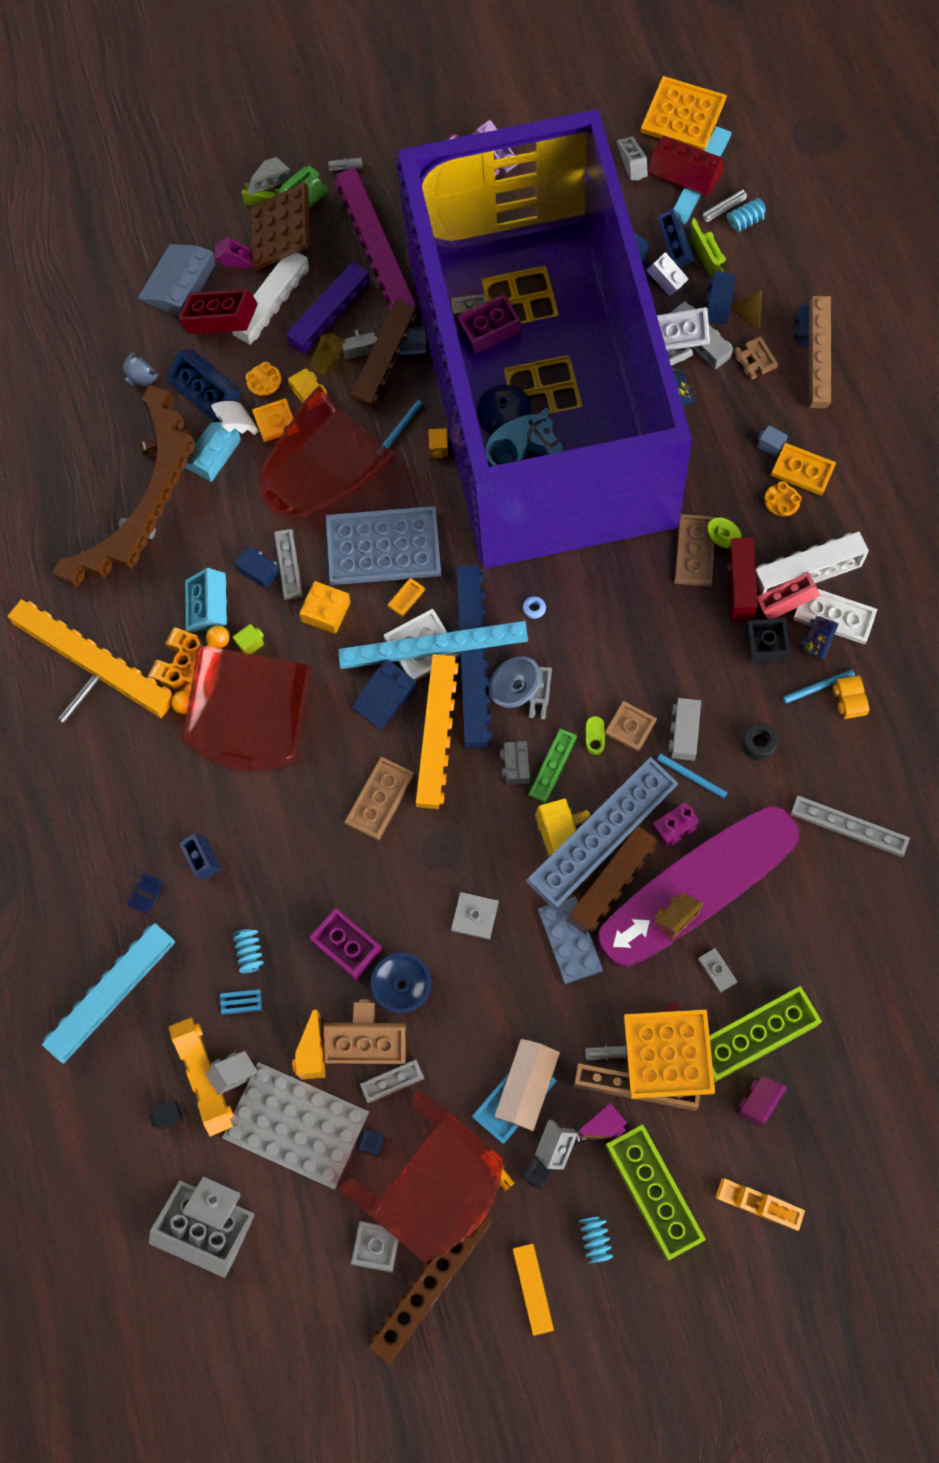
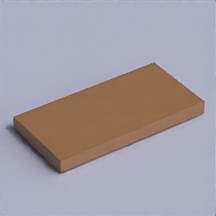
(694, 551)
(379, 798)
(365, 1043)

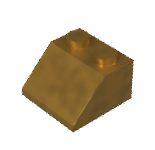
(677, 915)

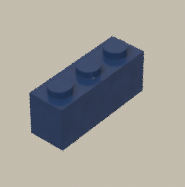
(676, 238)

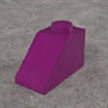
(233, 254)

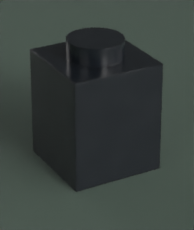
(166, 1115)

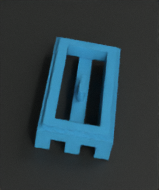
(223, 1003)

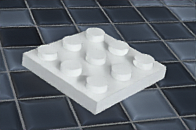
(423, 625)

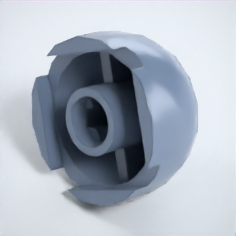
(138, 371)

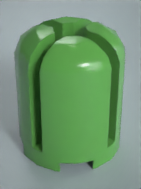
(310, 177)

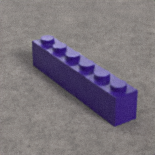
(328, 308)

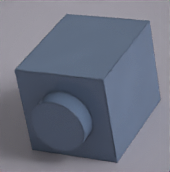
(771, 440)

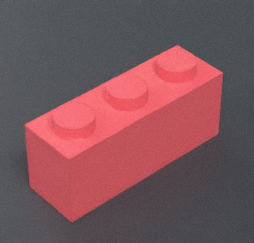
(788, 596)

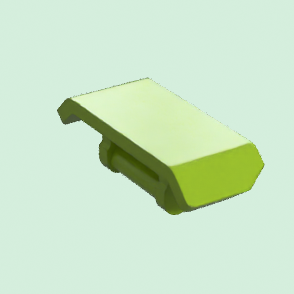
(703, 250)

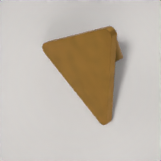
(750, 308)

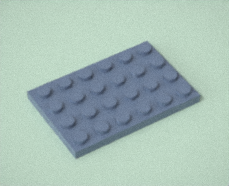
(383, 545)

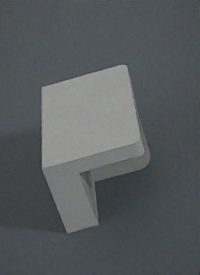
(358, 345)
(555, 1145)

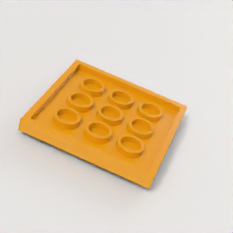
(683, 113)
(669, 1054)

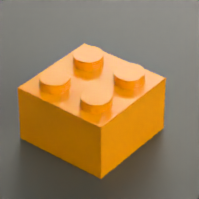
(325, 607)

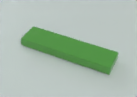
(552, 766)

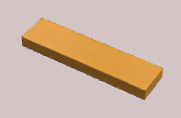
(533, 1289)

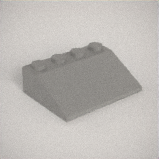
(196, 1240)

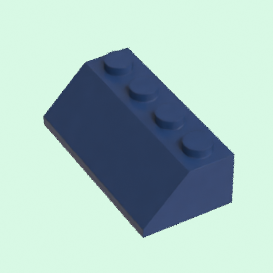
(201, 382)

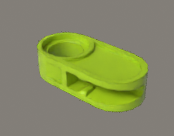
(595, 732)

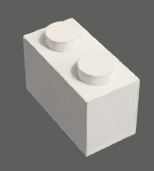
(667, 274)

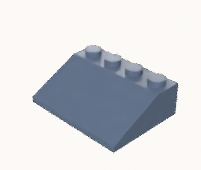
(178, 274)

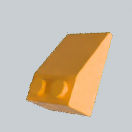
(310, 1052)

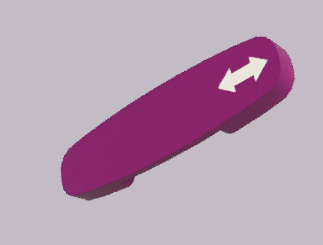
(710, 873)

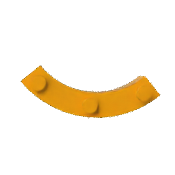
(190, 1047)

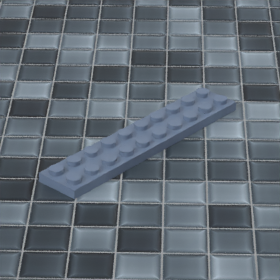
(601, 833)

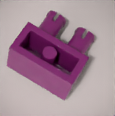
(676, 824)

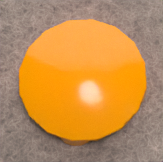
(263, 379)
(782, 499)

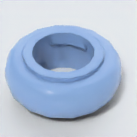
(534, 614)

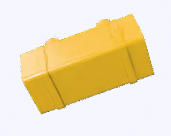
(558, 824)

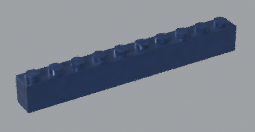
(473, 660)

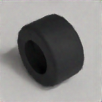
(765, 731)

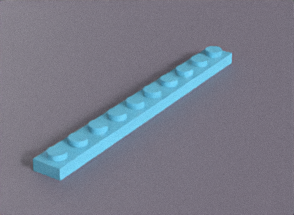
(433, 644)

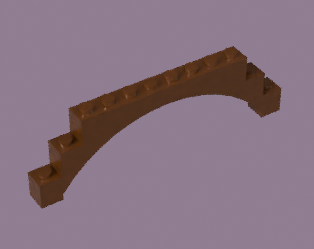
(128, 541)

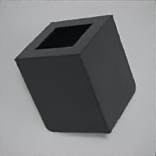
(536, 1173)

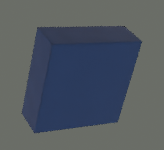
(371, 1143)

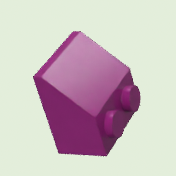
(761, 1101)

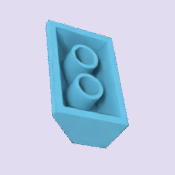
(212, 450)
(205, 600)

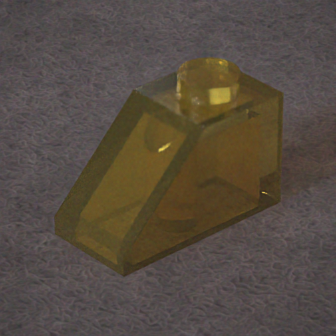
(327, 353)

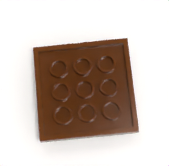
(280, 226)

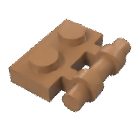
(759, 354)

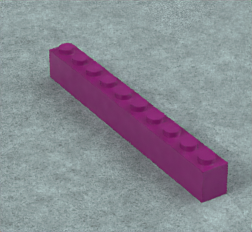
(372, 238)

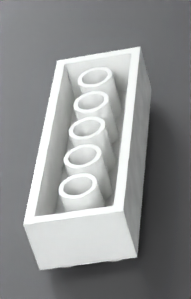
(820, 561)

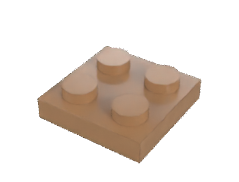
(630, 726)

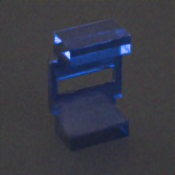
(150, 885)

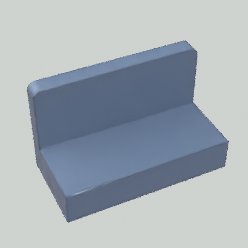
(415, 342)

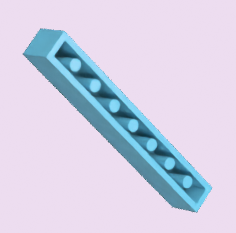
(108, 993)

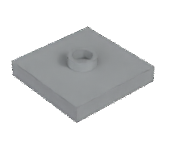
(475, 916)
(211, 1203)
(374, 1247)

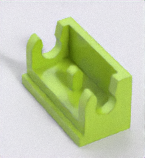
(258, 197)

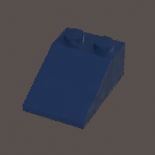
(384, 694)

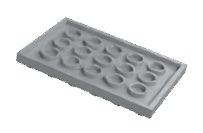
(296, 1125)

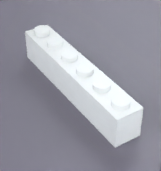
(273, 293)

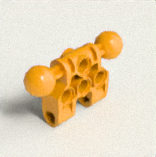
(180, 642)

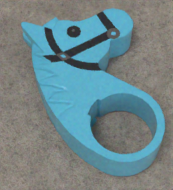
(524, 433)

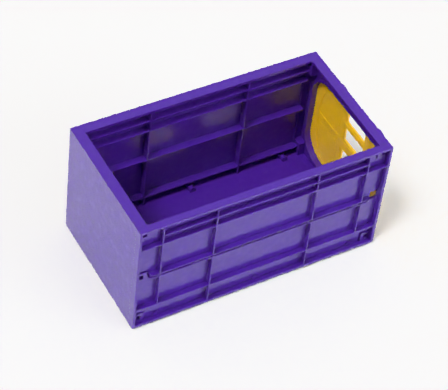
(628, 432)

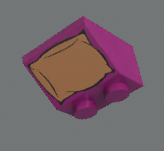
(604, 1126)

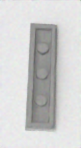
(288, 564)

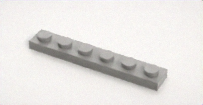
(850, 826)

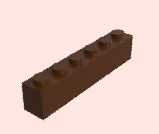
(383, 353)
(611, 880)

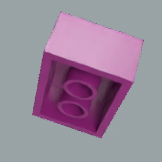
(489, 324)
(345, 944)

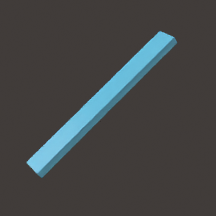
(689, 199)

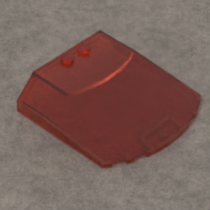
(246, 708)

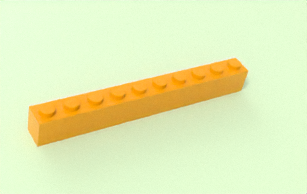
(91, 658)

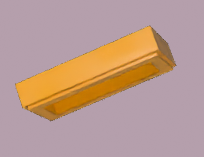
(406, 597)

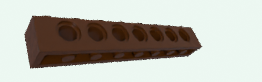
(389, 1351)

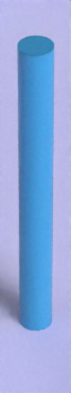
(388, 442)
(816, 687)
(692, 776)

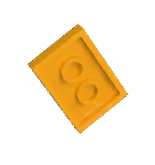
(803, 469)

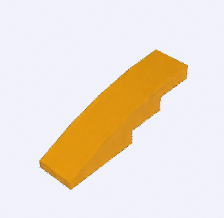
(760, 1204)

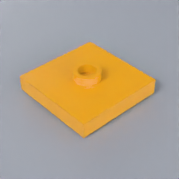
(273, 419)

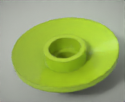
(722, 530)

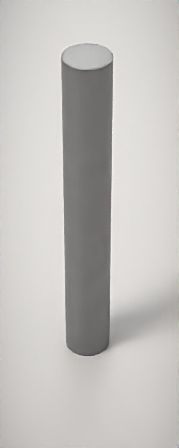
(79, 697)

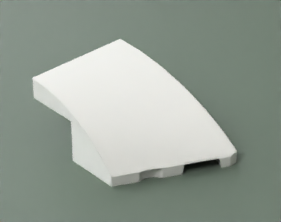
(234, 416)

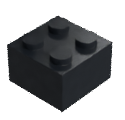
(767, 641)

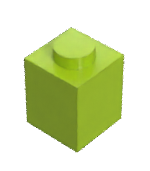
(249, 639)

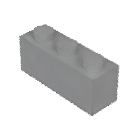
(685, 729)

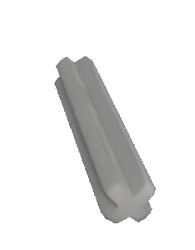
(724, 205)

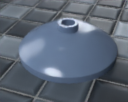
(515, 682)

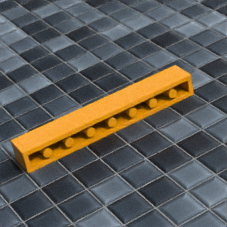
(435, 732)

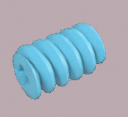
(747, 215)
(247, 950)
(596, 1239)

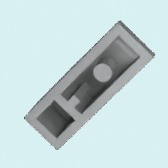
(633, 158)
(269, 175)

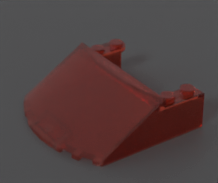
(439, 1191)

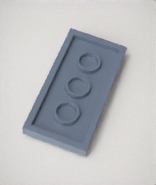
(570, 946)

